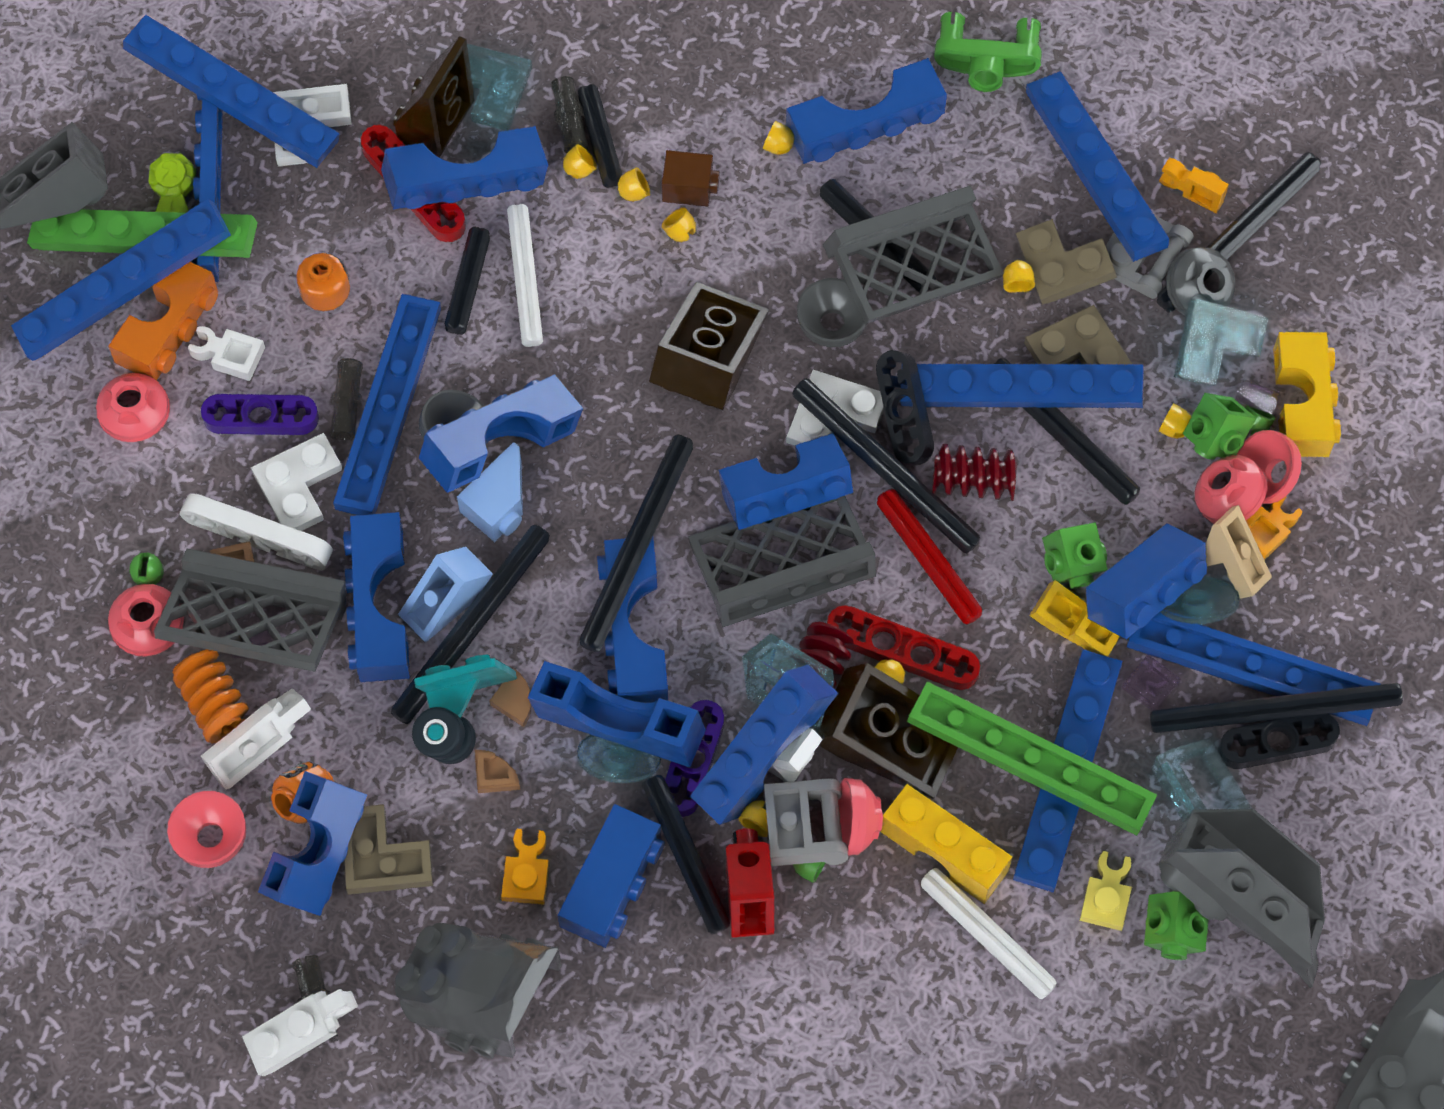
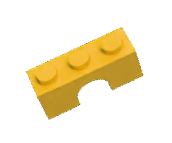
(1306, 362)
(926, 827)

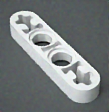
(258, 530)

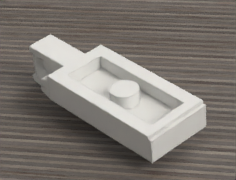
(255, 739)
(297, 1030)

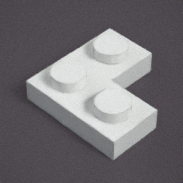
(323, 103)
(858, 401)
(287, 478)

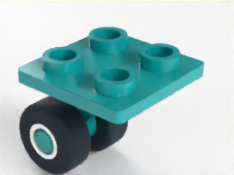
(441, 728)

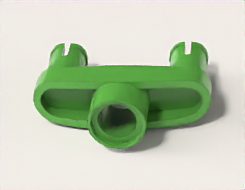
(988, 60)

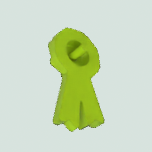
(172, 180)

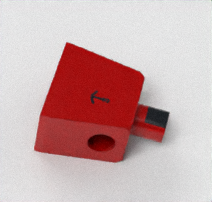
(749, 885)

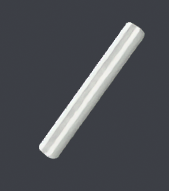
(525, 275)
(988, 933)

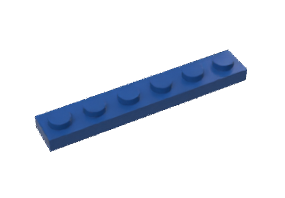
(231, 91)
(209, 159)
(1097, 166)
(121, 280)
(1031, 385)
(387, 406)
(1243, 661)
(1078, 733)

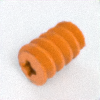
(209, 694)

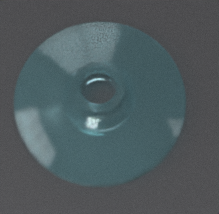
(1204, 602)
(615, 761)

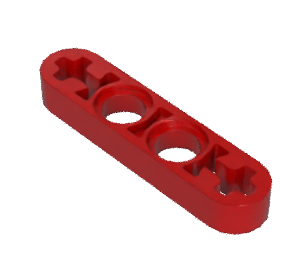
(428, 213)
(905, 641)

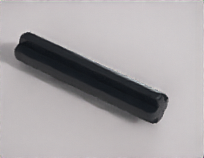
(600, 135)
(467, 280)

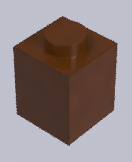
(689, 178)

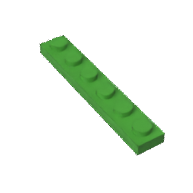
(120, 230)
(1032, 758)

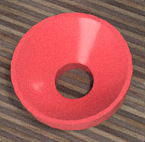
(133, 422)
(1267, 450)
(1244, 489)
(135, 636)
(200, 811)
(859, 815)

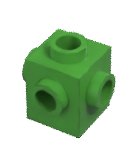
(1218, 426)
(1075, 555)
(1175, 926)

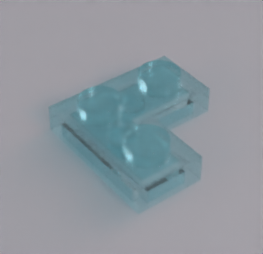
(501, 85)
(1209, 332)

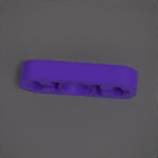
(248, 402)
(713, 734)

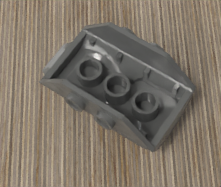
(1252, 875)
(472, 986)
(1402, 1055)

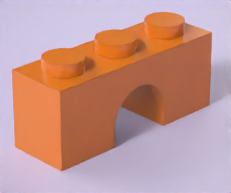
(152, 346)

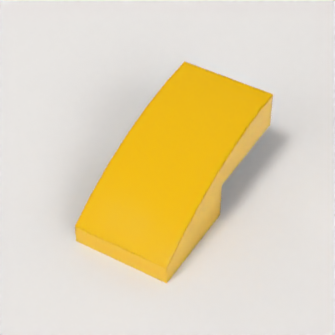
(1068, 616)

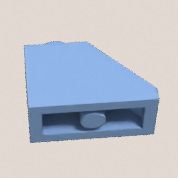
(496, 497)
(444, 591)

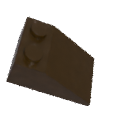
(438, 101)
(707, 345)
(871, 730)

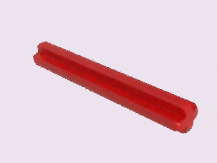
(929, 556)

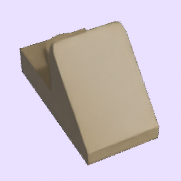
(1236, 548)

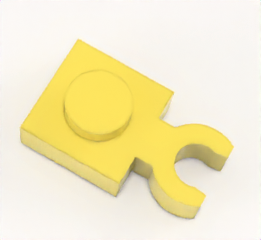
(1106, 898)

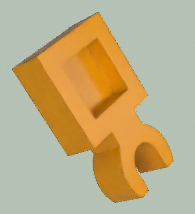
(1197, 185)
(1272, 527)
(526, 875)

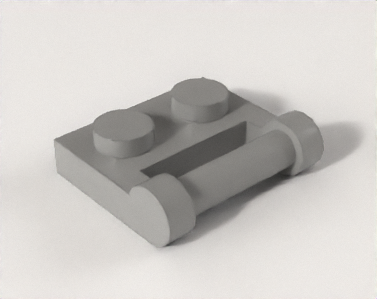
(1127, 270)
(791, 827)

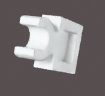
(231, 354)

